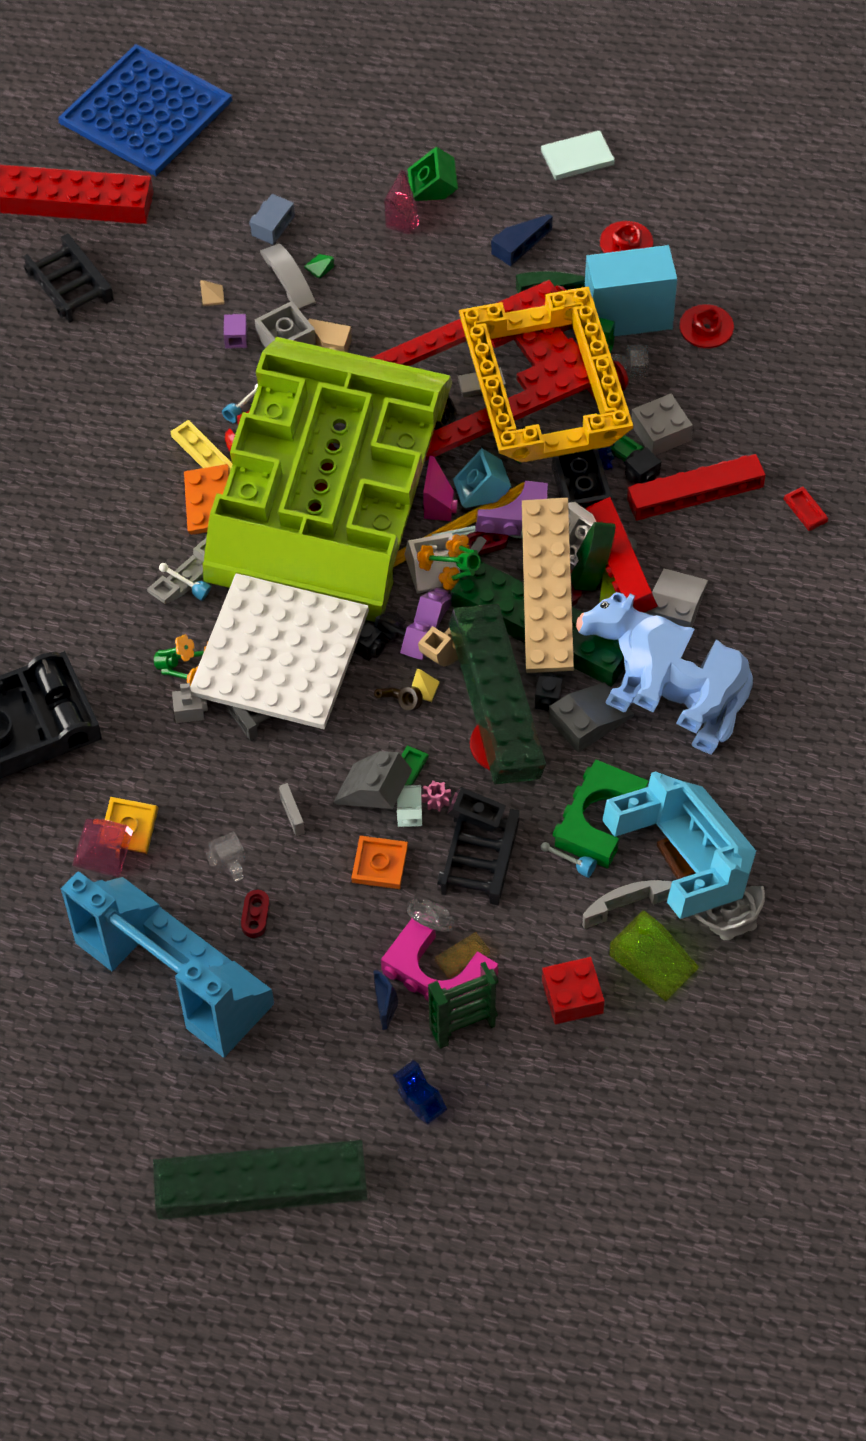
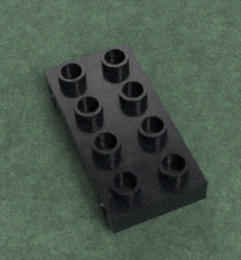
(43, 713)

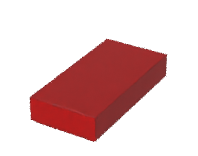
(806, 508)

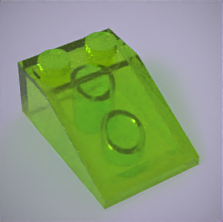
(652, 955)

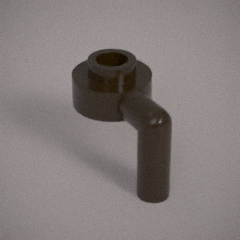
(404, 696)

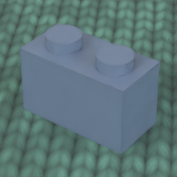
(272, 219)

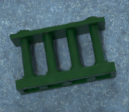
(462, 1005)

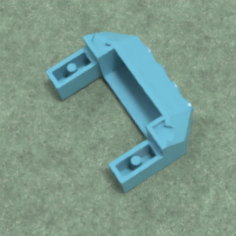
(698, 832)

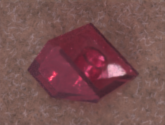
(401, 206)
(103, 846)

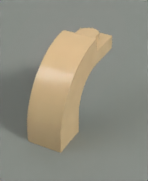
(438, 646)

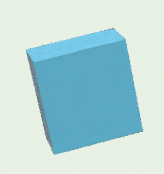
(634, 288)

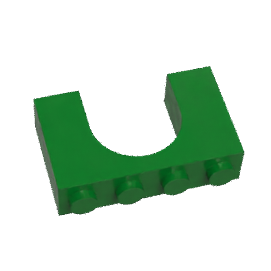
(574, 833)

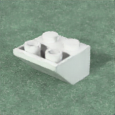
(579, 525)
(428, 580)

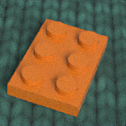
(200, 494)

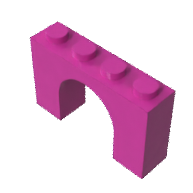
(404, 955)

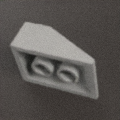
(678, 597)

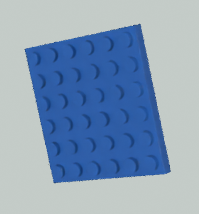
(145, 109)

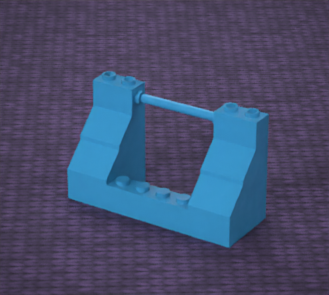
(215, 993)

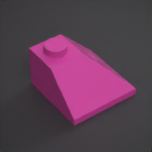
(438, 494)

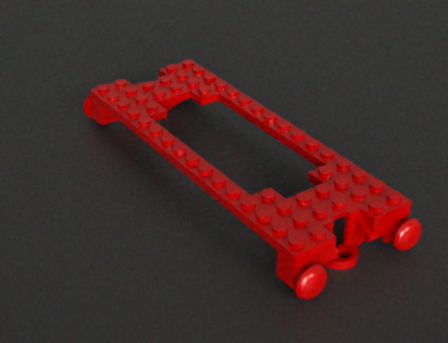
(555, 373)

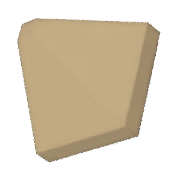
(211, 293)

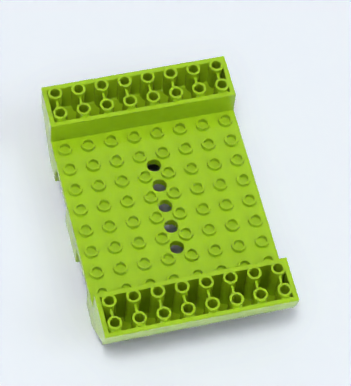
(277, 457)

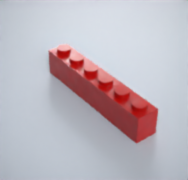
(695, 487)
(622, 560)

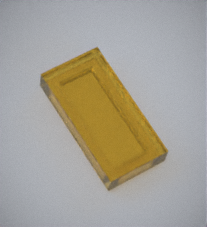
(458, 956)

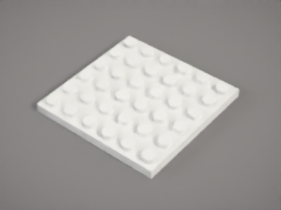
(279, 651)

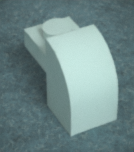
(409, 806)

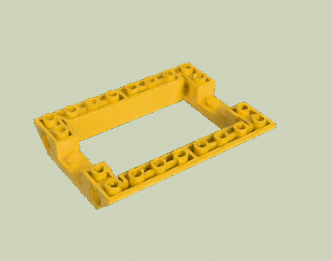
(560, 309)

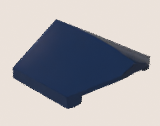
(386, 998)

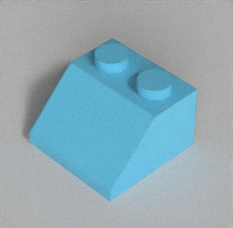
(482, 480)

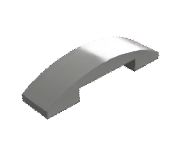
(289, 275)
(171, 588)
(598, 912)

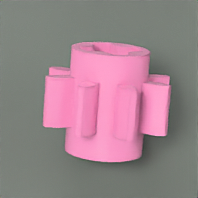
(436, 795)

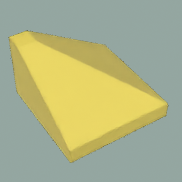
(426, 684)

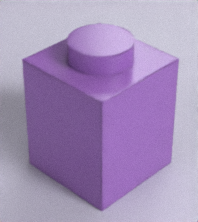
(235, 331)

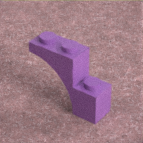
(509, 517)
(429, 613)

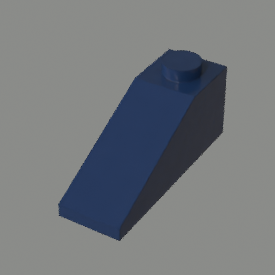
(520, 238)

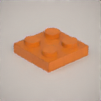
(379, 862)

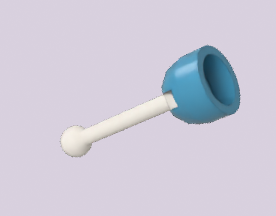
(232, 410)
(199, 589)

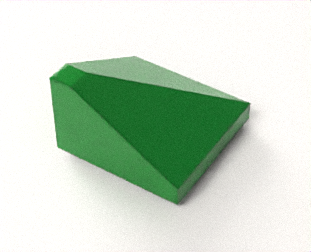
(320, 265)

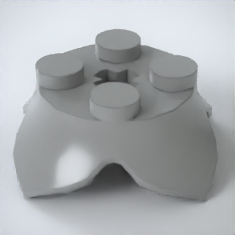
(737, 916)

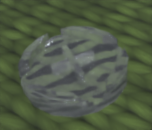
(430, 915)

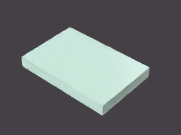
(577, 155)

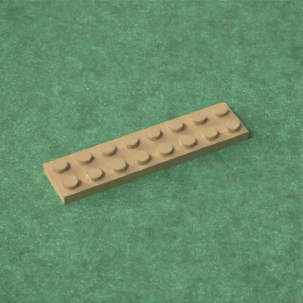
(547, 585)

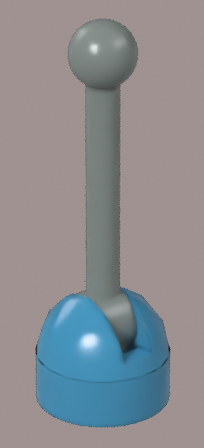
(584, 865)

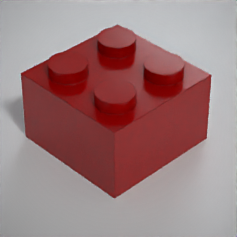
(573, 990)

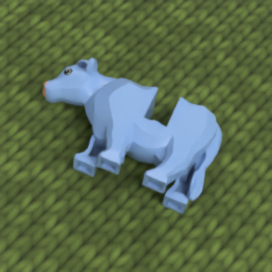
(655, 669)

